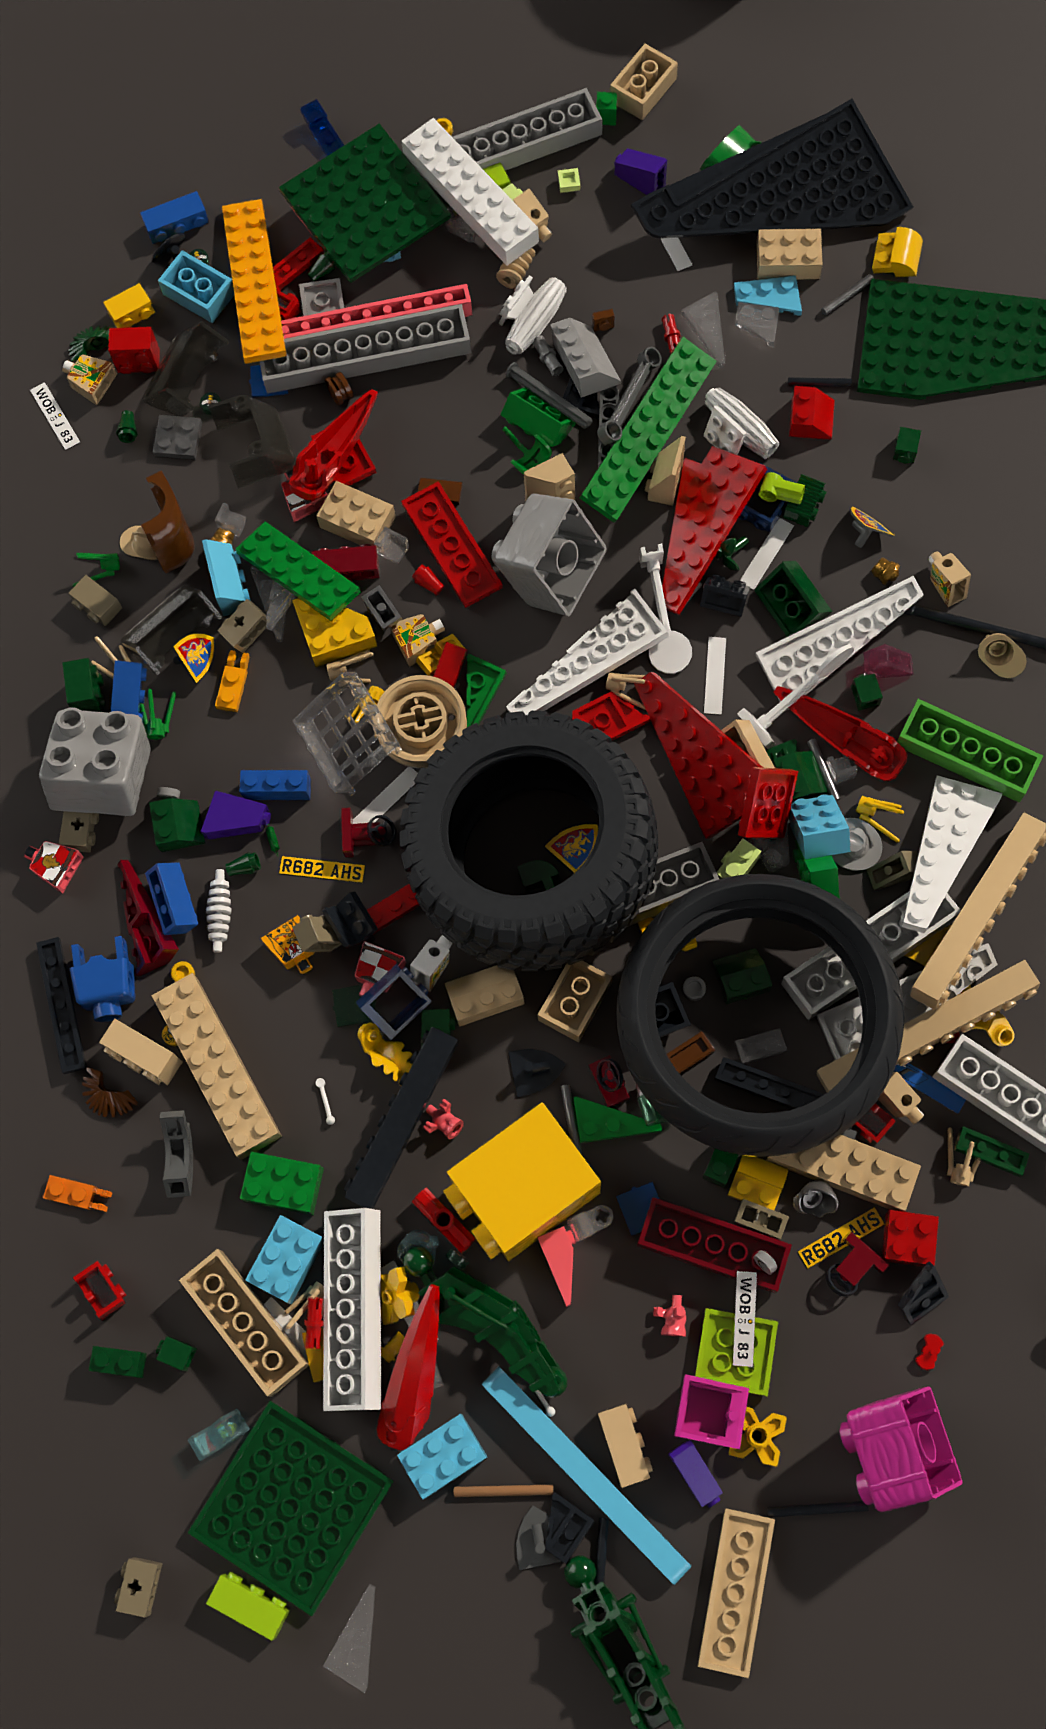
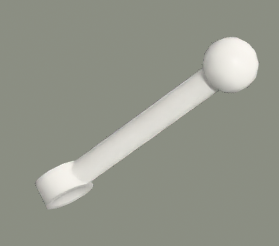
(320, 1083)
(550, 1411)

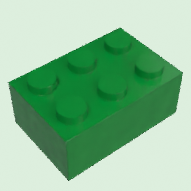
(282, 1183)

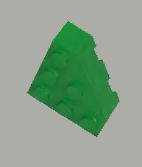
(817, 871)

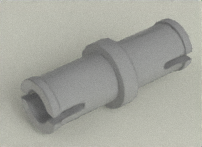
(547, 355)

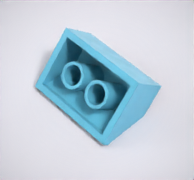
(225, 575)

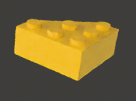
(336, 638)

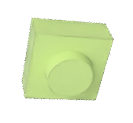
(569, 180)

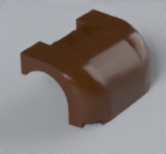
(168, 530)

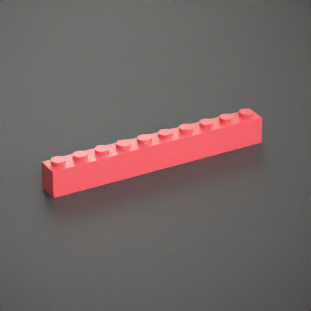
(378, 311)

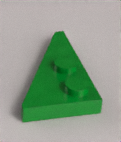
(482, 686)
(601, 1122)

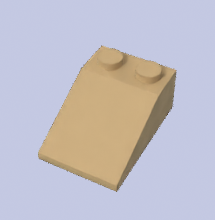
(666, 473)

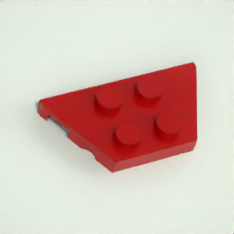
(611, 715)

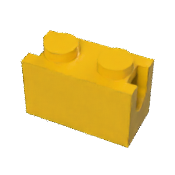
(129, 307)

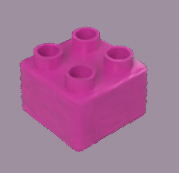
(901, 1450)

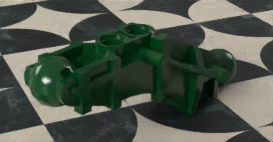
(491, 1317)
(597, 1599)

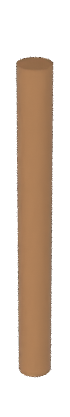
(513, 1490)

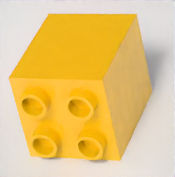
(521, 1184)

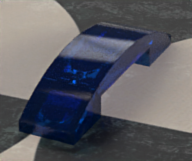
(320, 127)

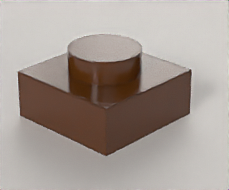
(603, 320)

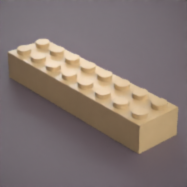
(216, 1066)

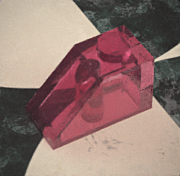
(888, 662)

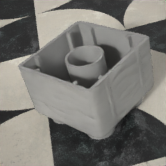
(549, 553)
(95, 762)

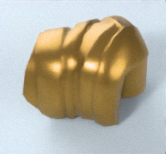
(223, 536)
(886, 570)

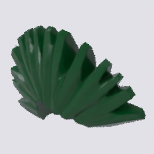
(89, 340)

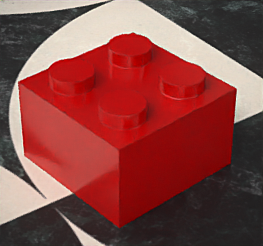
(134, 349)
(909, 1238)

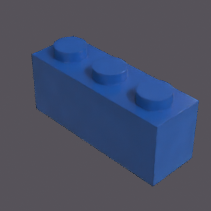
(174, 217)
(127, 687)
(275, 784)
(171, 898)

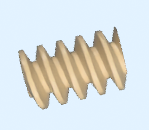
(515, 271)

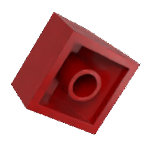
(811, 413)

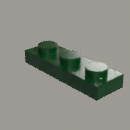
(992, 1151)

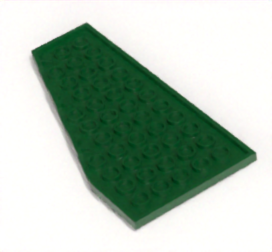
(948, 340)

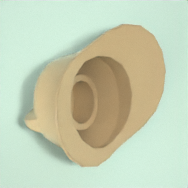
(135, 543)
(1002, 655)

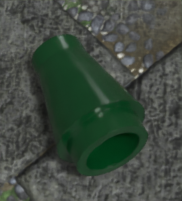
(321, 267)
(127, 428)
(245, 864)

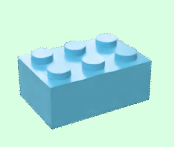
(196, 286)
(819, 827)
(285, 1259)
(442, 1456)

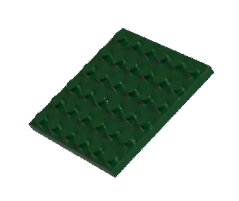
(365, 202)
(291, 1507)

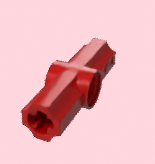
(433, 1209)

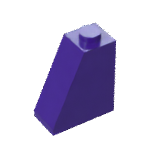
(641, 170)
(234, 816)
(696, 1474)

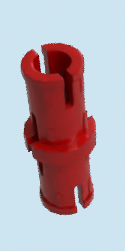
(671, 333)
(313, 1322)

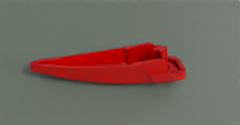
(329, 450)
(853, 737)
(412, 1379)

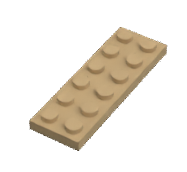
(736, 1593)

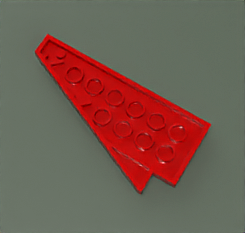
(705, 511)
(704, 758)

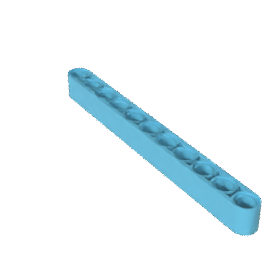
(587, 1476)

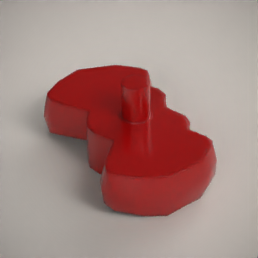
(929, 1352)

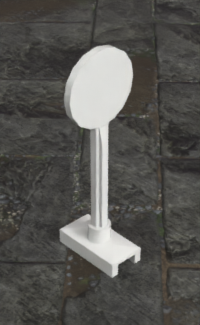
(675, 651)
(763, 722)

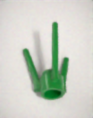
(108, 561)
(155, 728)

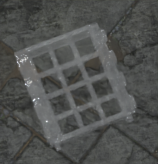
(317, 746)

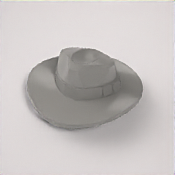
(864, 847)

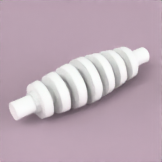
(218, 910)

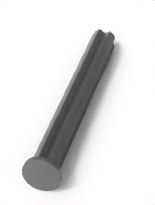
(548, 395)

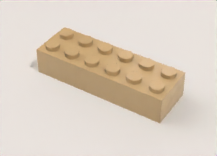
(856, 1170)
(244, 1323)

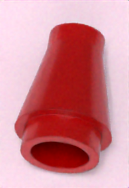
(427, 579)

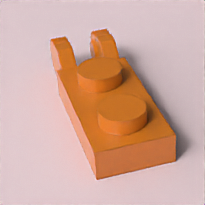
(74, 1193)

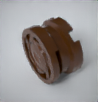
(339, 388)

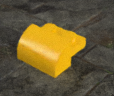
(898, 252)
(758, 1181)

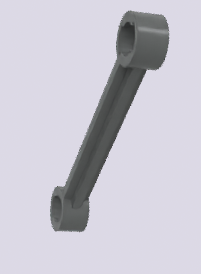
(629, 396)

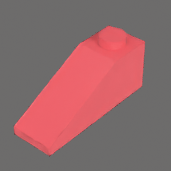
(559, 1256)

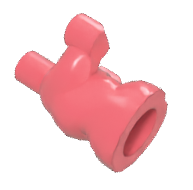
(443, 1120)
(674, 1318)

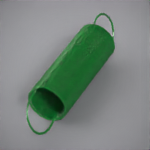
(272, 839)

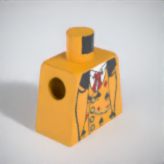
(286, 948)

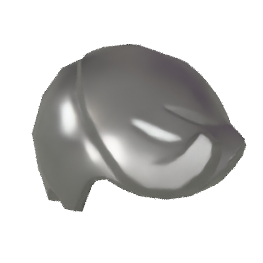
(816, 1199)

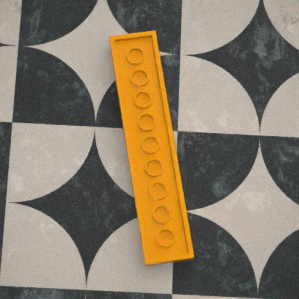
(253, 281)

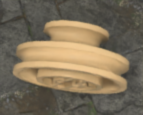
(417, 702)

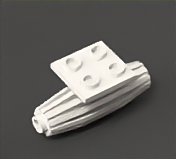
(530, 312)
(735, 425)

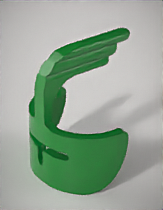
(543, 455)

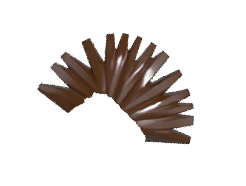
(105, 1099)

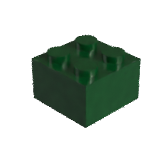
(83, 685)

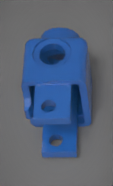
(102, 982)

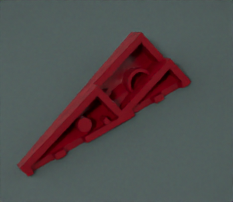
(143, 924)

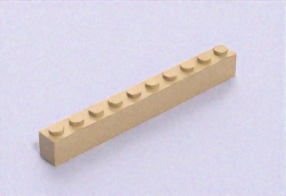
(978, 912)
(948, 1019)

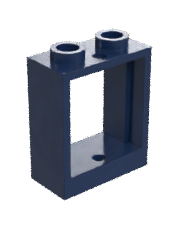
(759, 520)
(407, 1014)

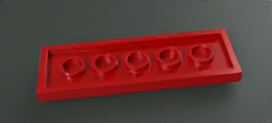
(452, 544)

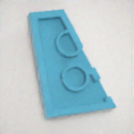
(772, 292)

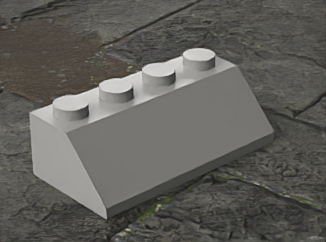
(583, 356)

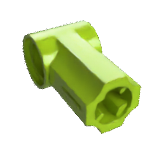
(776, 488)

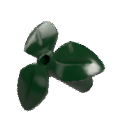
(728, 548)

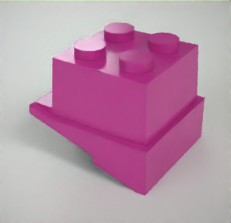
(711, 1411)

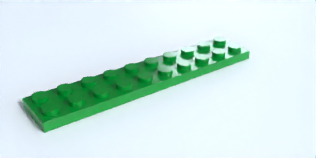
(648, 430)

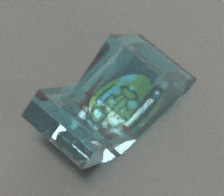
(218, 1435)

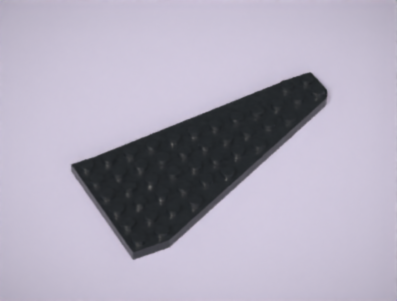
(803, 179)

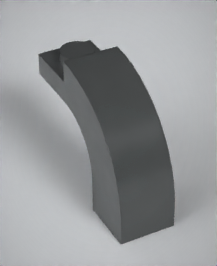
(178, 1153)

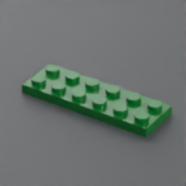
(298, 571)

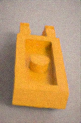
(232, 683)

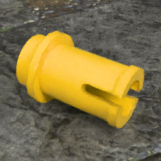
(392, 1348)

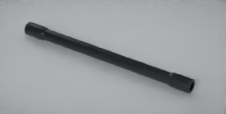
(975, 625)

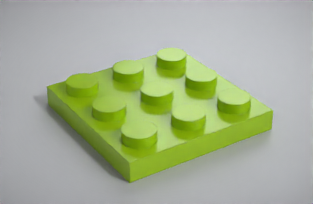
(717, 1352)

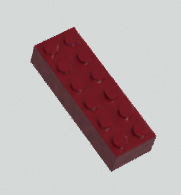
(711, 1243)

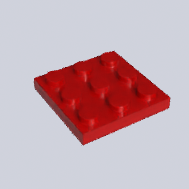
(767, 803)

